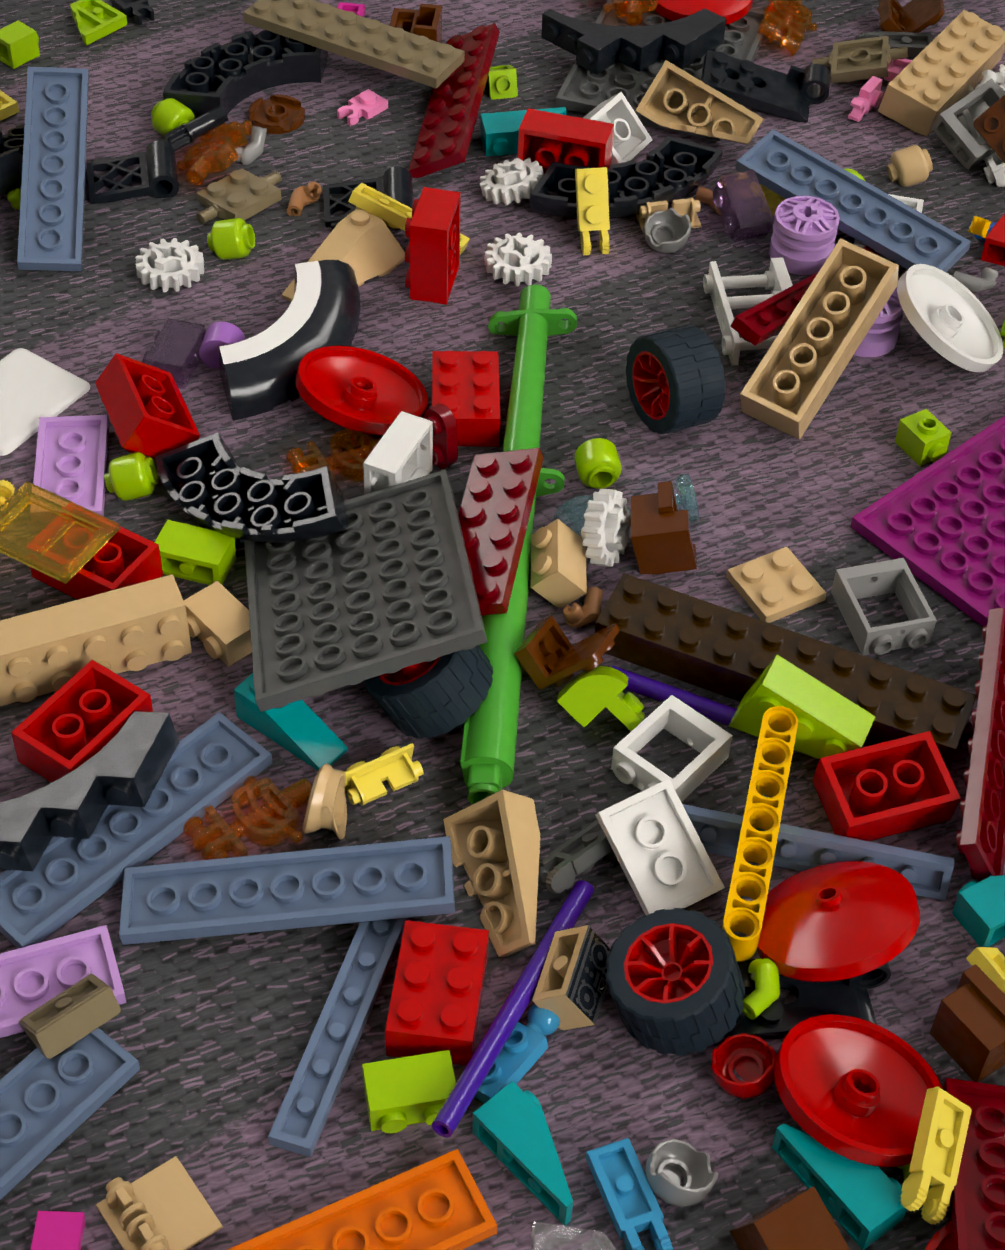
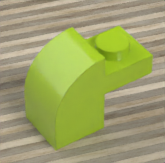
(601, 688)

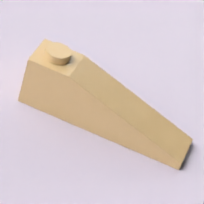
(691, 106)
(363, 244)
(500, 852)

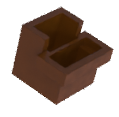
(421, 22)
(661, 533)
(973, 1025)
(791, 1224)

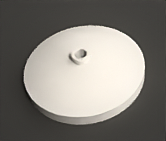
(950, 318)

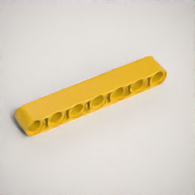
(760, 845)

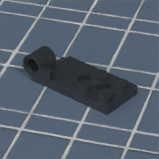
(765, 88)
(813, 999)

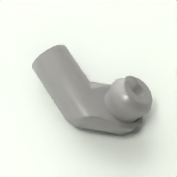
(254, 149)
(978, 283)

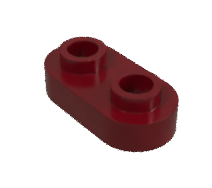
(444, 435)

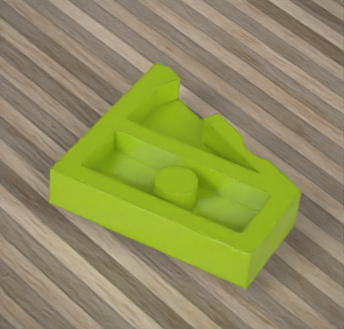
(96, 19)

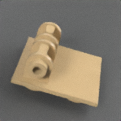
(158, 1210)

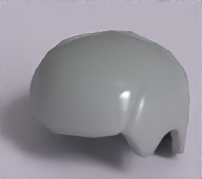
(667, 231)
(665, 1168)

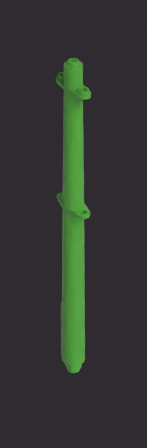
(492, 729)

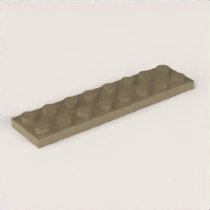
(358, 38)

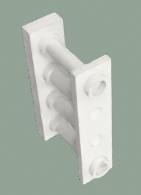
(775, 279)

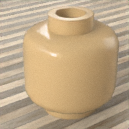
(909, 166)

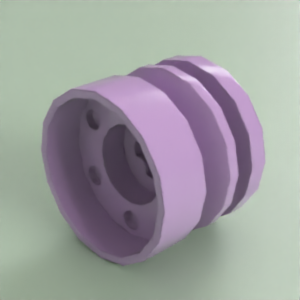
(804, 233)
(884, 331)

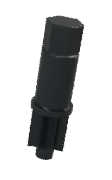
(195, 128)

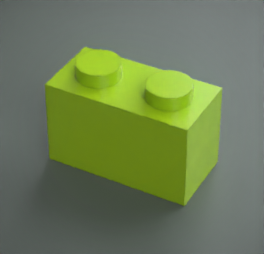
(195, 552)
(407, 1090)

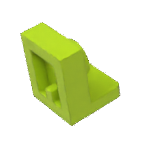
(502, 82)

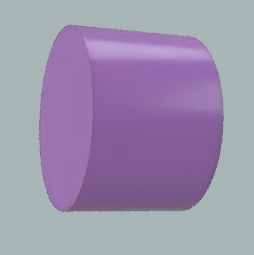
(218, 335)

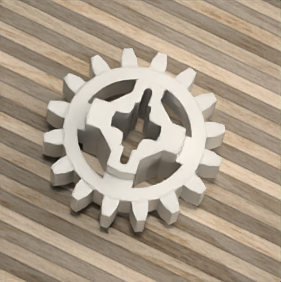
(511, 181)
(518, 259)
(169, 265)
(606, 527)

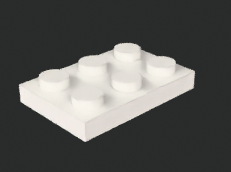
(659, 849)

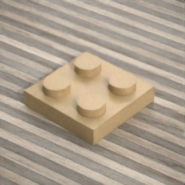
(776, 585)

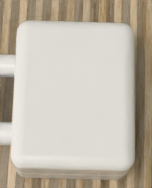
(29, 391)

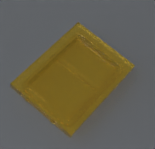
(51, 532)

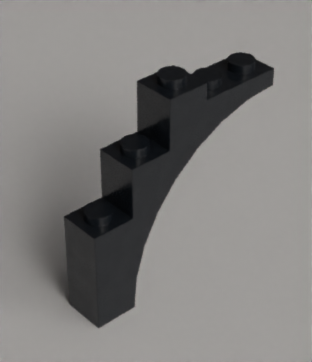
(635, 46)
(73, 805)

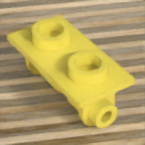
(393, 765)

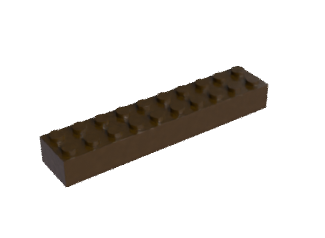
(731, 651)

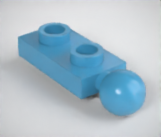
(519, 1052)

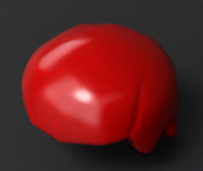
(752, 1061)

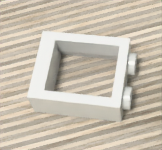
(401, 453)
(687, 725)

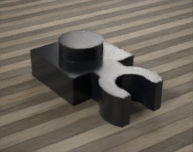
(136, 8)

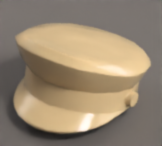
(327, 802)

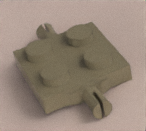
(861, 59)
(238, 196)

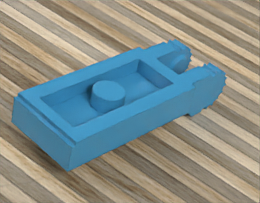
(627, 1194)

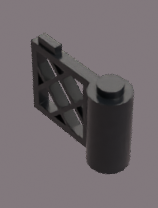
(155, 172)
(394, 183)

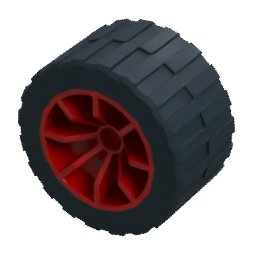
(675, 379)
(434, 694)
(675, 981)

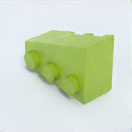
(825, 718)

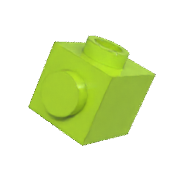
(18, 44)
(923, 437)

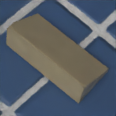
(70, 1015)

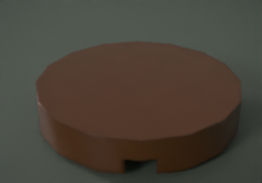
(278, 114)

